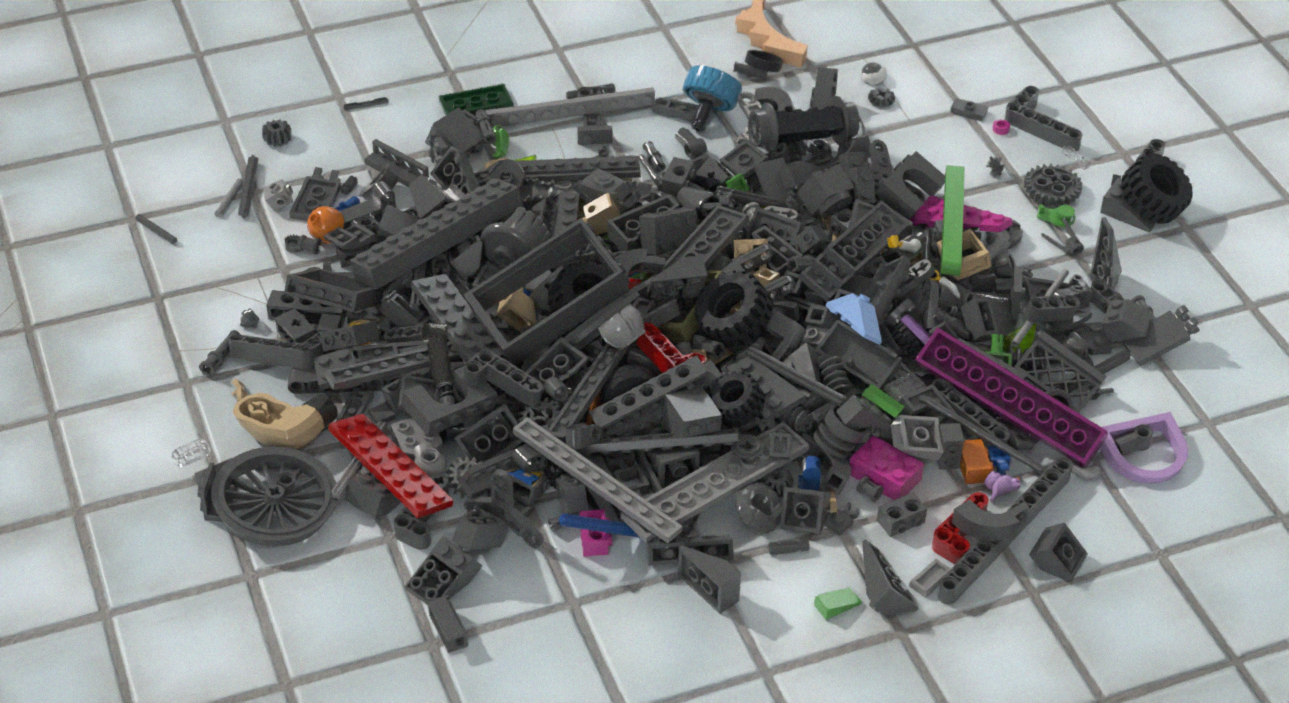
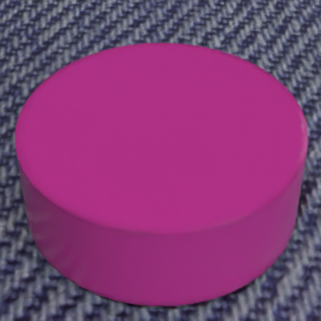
(1001, 127)

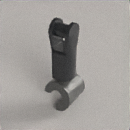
(706, 182)

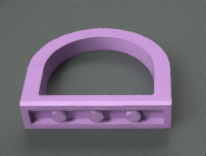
(1171, 431)

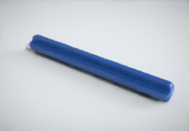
(596, 525)

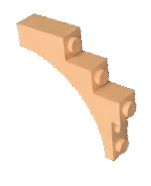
(766, 37)

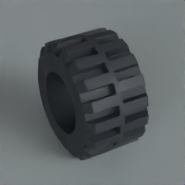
(746, 406)

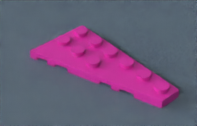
(972, 217)

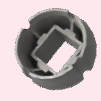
(623, 327)

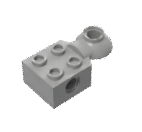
(420, 448)

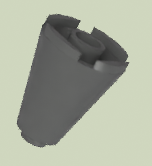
(694, 198)

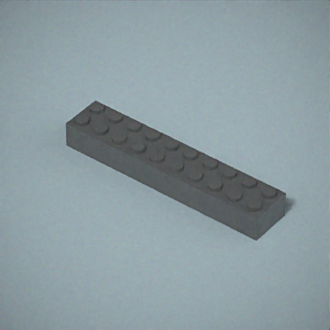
(435, 233)

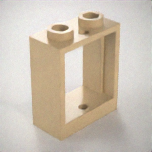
(975, 262)

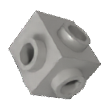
(278, 195)

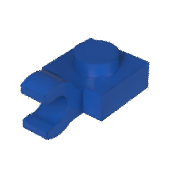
(999, 459)

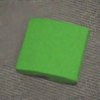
(883, 401)

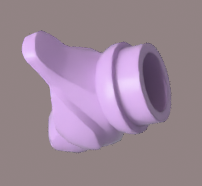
(1001, 485)

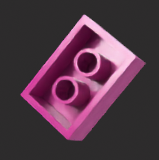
(886, 467)

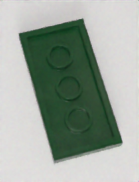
(477, 99)

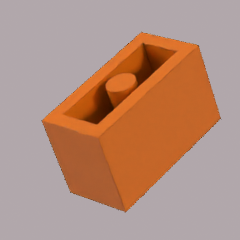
(975, 462)

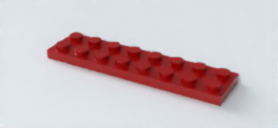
(391, 465)

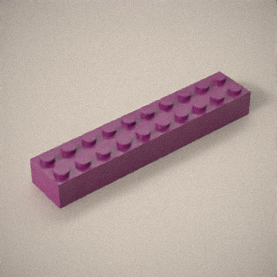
(1012, 398)

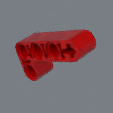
(661, 350)
(949, 540)

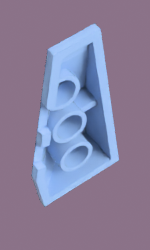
(859, 314)

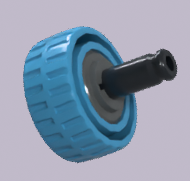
(711, 90)

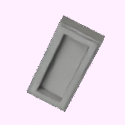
(929, 578)

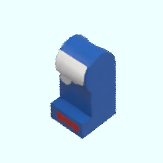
(811, 474)

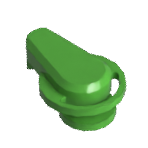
(501, 142)
(1057, 214)

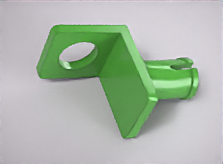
(997, 349)

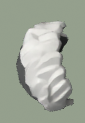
(873, 73)

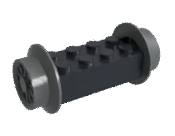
(834, 121)

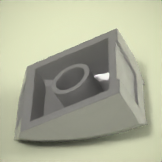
(917, 436)

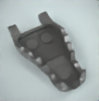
(536, 190)

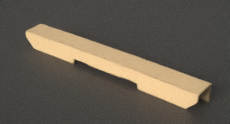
(833, 504)

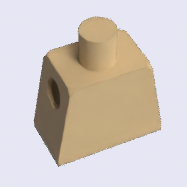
(599, 212)
(518, 310)

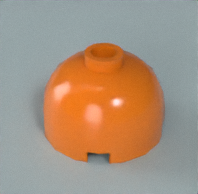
(324, 220)

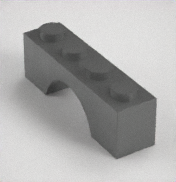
(859, 414)

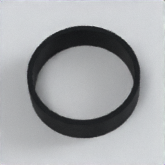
(763, 61)

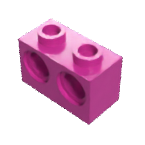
(595, 542)

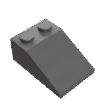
(1116, 206)
(710, 578)

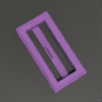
(916, 328)

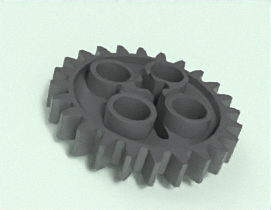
(1053, 185)

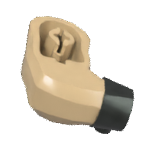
(281, 424)

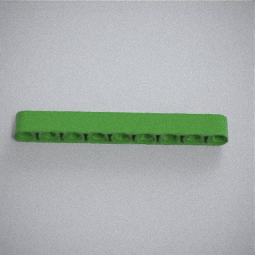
(952, 220)

